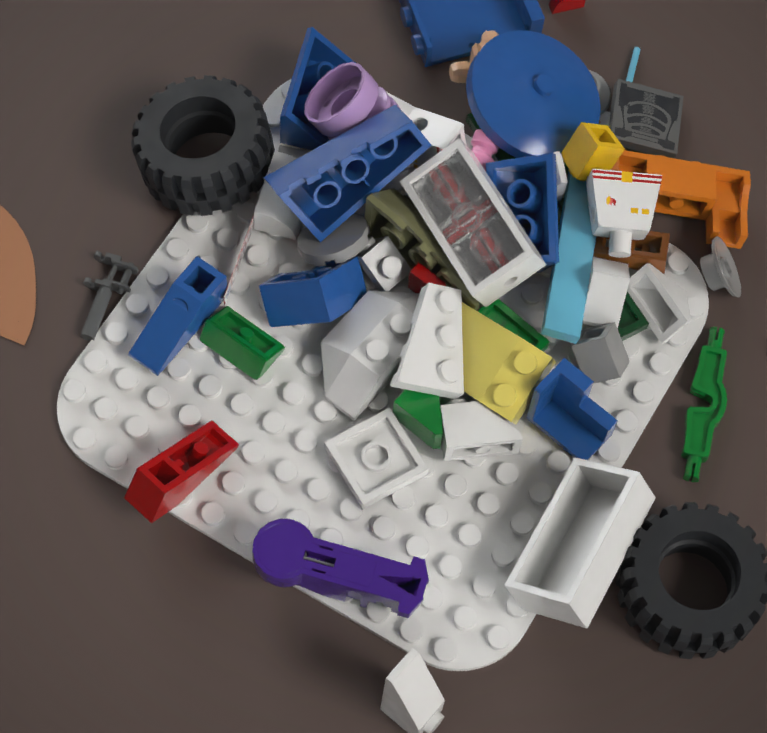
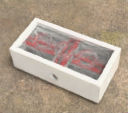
(472, 223)

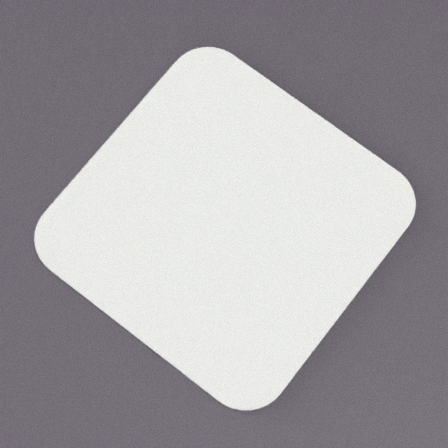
(460, 517)

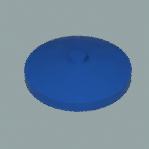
(530, 93)

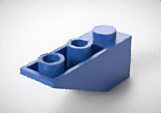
(179, 315)

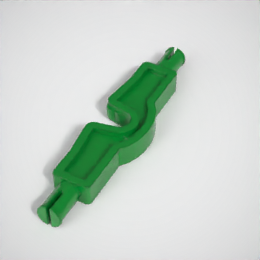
(703, 420)

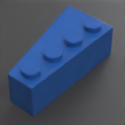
(340, 174)

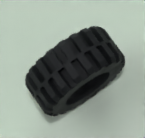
(198, 109)
(719, 541)

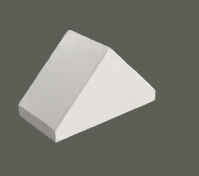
(606, 292)

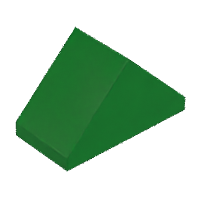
(420, 415)

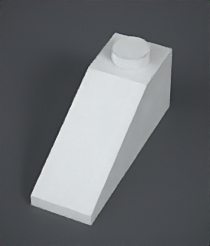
(412, 696)

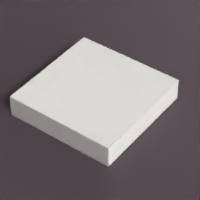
(376, 458)

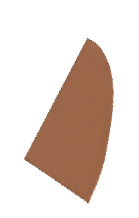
(16, 281)

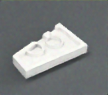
(434, 347)

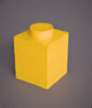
(591, 148)

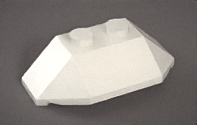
(365, 349)

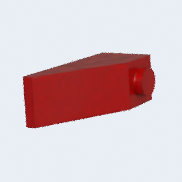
(178, 470)

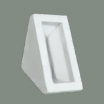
(660, 301)

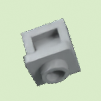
(383, 263)

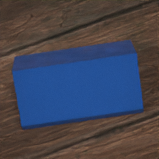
(314, 61)
(531, 194)

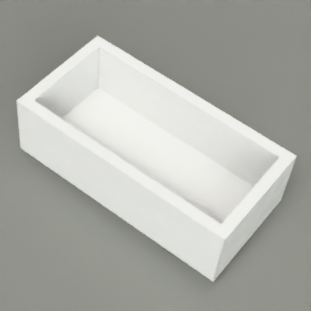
(580, 542)

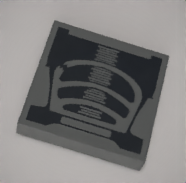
(646, 118)

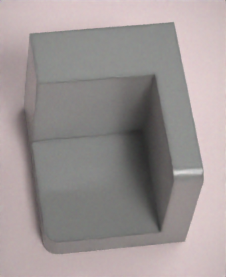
(601, 353)

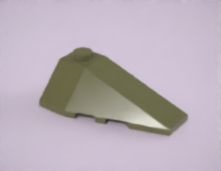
(397, 217)

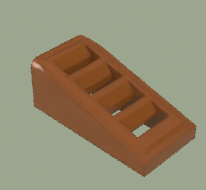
(653, 248)

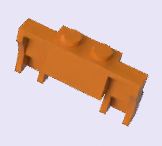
(698, 193)

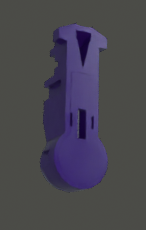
(291, 556)

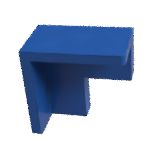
(313, 294)
(567, 413)

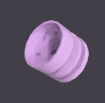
(345, 100)

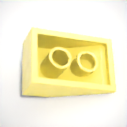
(500, 365)

